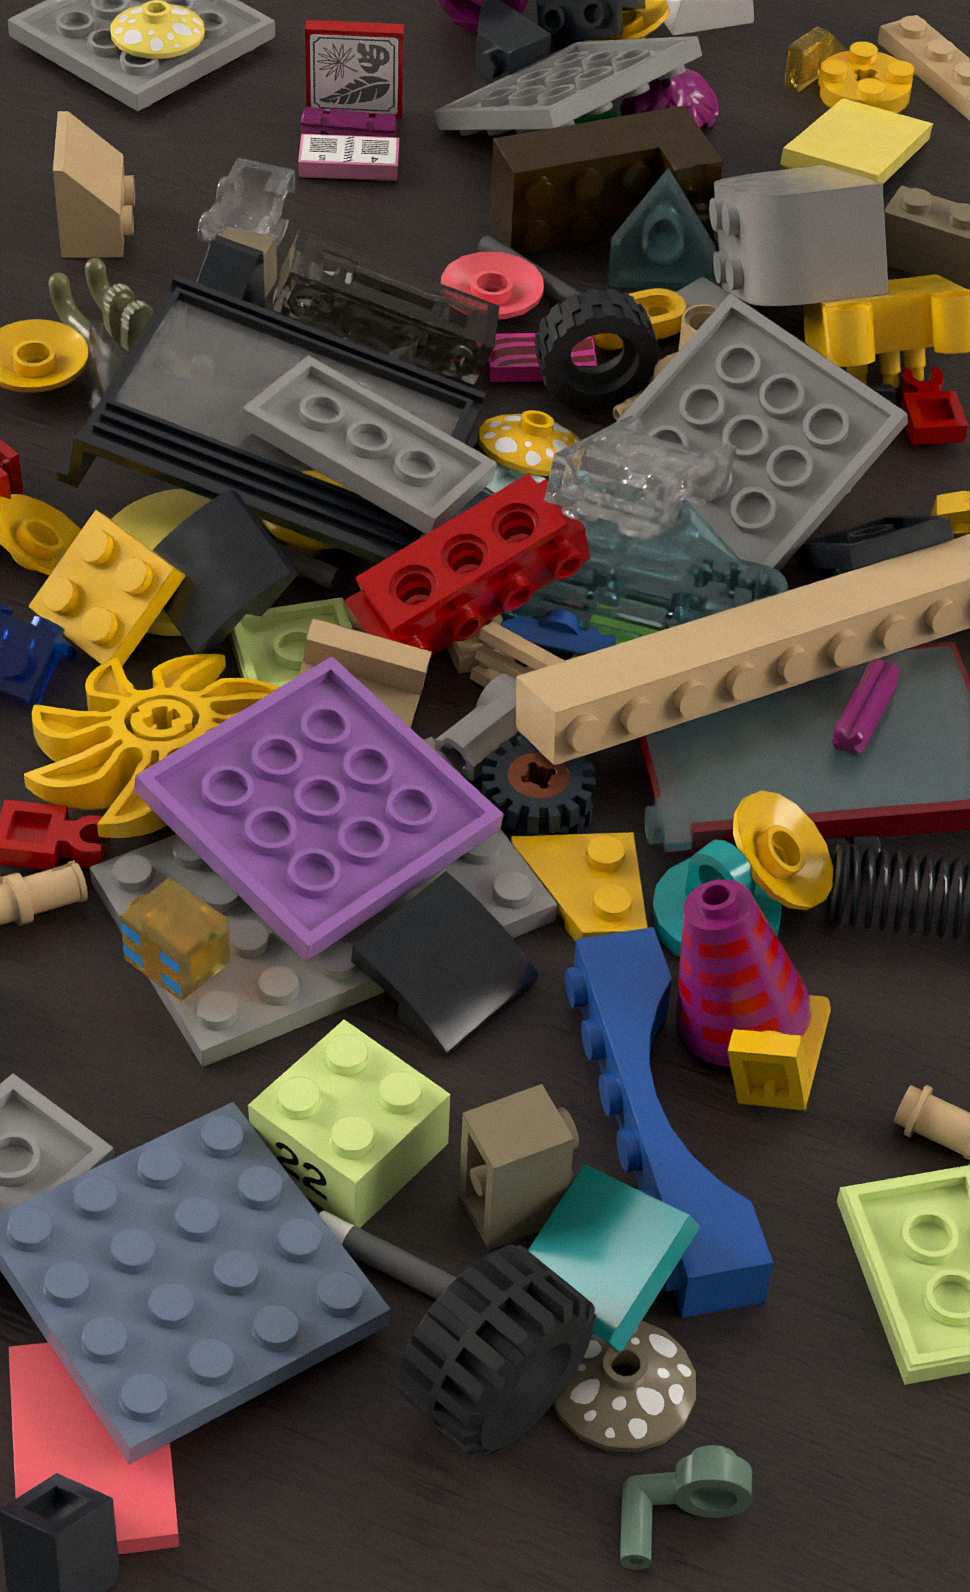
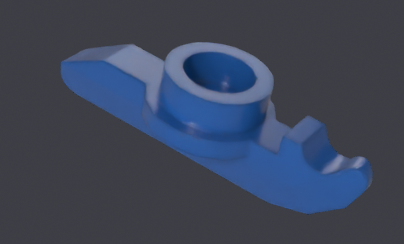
(560, 632)

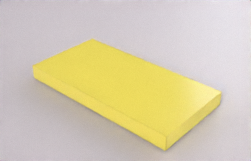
(858, 141)

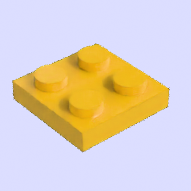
(107, 590)

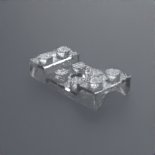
(635, 478)

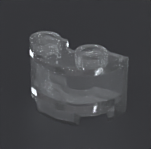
(249, 201)

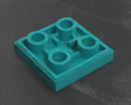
(613, 1249)

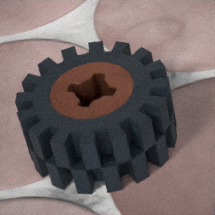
(536, 793)

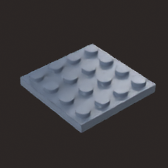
(184, 1280)

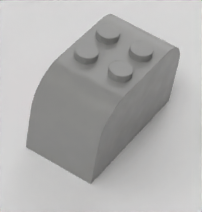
(799, 236)

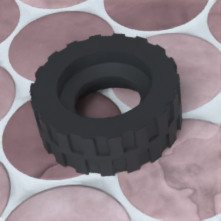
(584, 317)

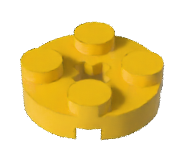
(866, 78)

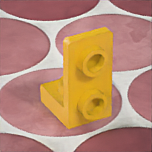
(775, 1066)

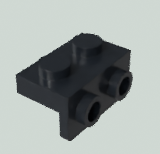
(583, 19)

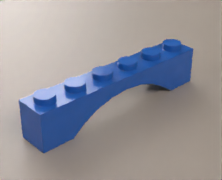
(625, 1001)

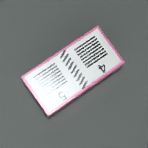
(348, 157)

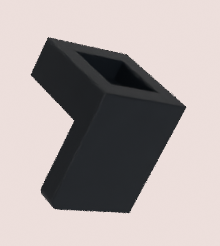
(60, 1539)

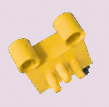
(910, 318)

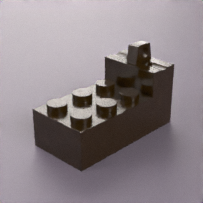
(588, 177)

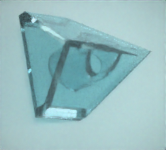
(661, 242)

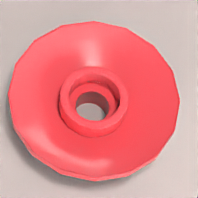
(497, 279)

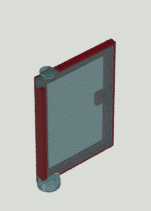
(902, 784)

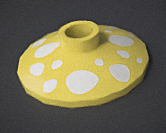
(157, 30)

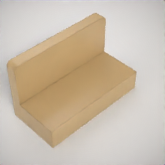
(383, 666)

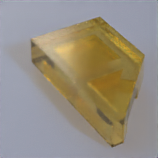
(807, 55)

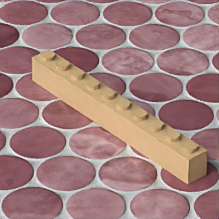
(744, 652)

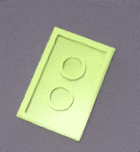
(917, 1266)

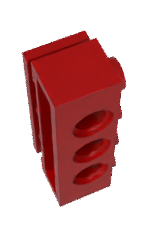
(470, 569)

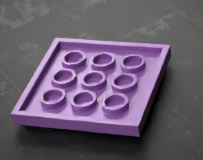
(318, 806)

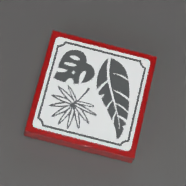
(354, 66)

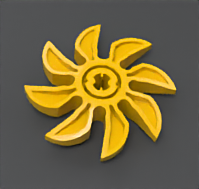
(130, 731)

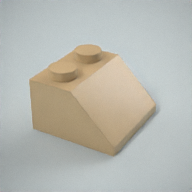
(90, 192)

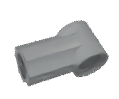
(482, 729)

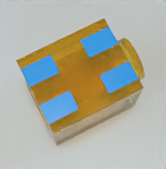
(175, 938)

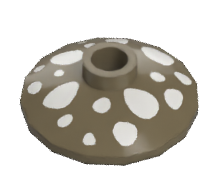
(635, 1409)

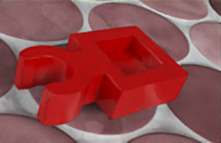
(931, 413)
(42, 833)

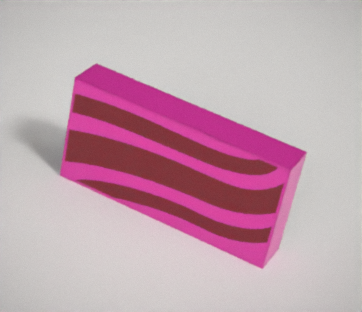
(516, 360)

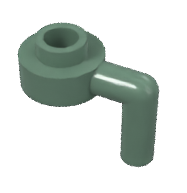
(704, 1484)

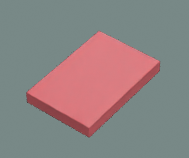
(63, 1436)

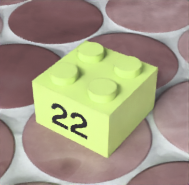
(352, 1123)

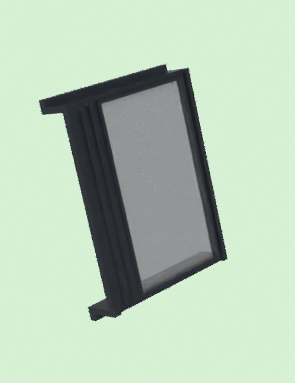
(182, 399)

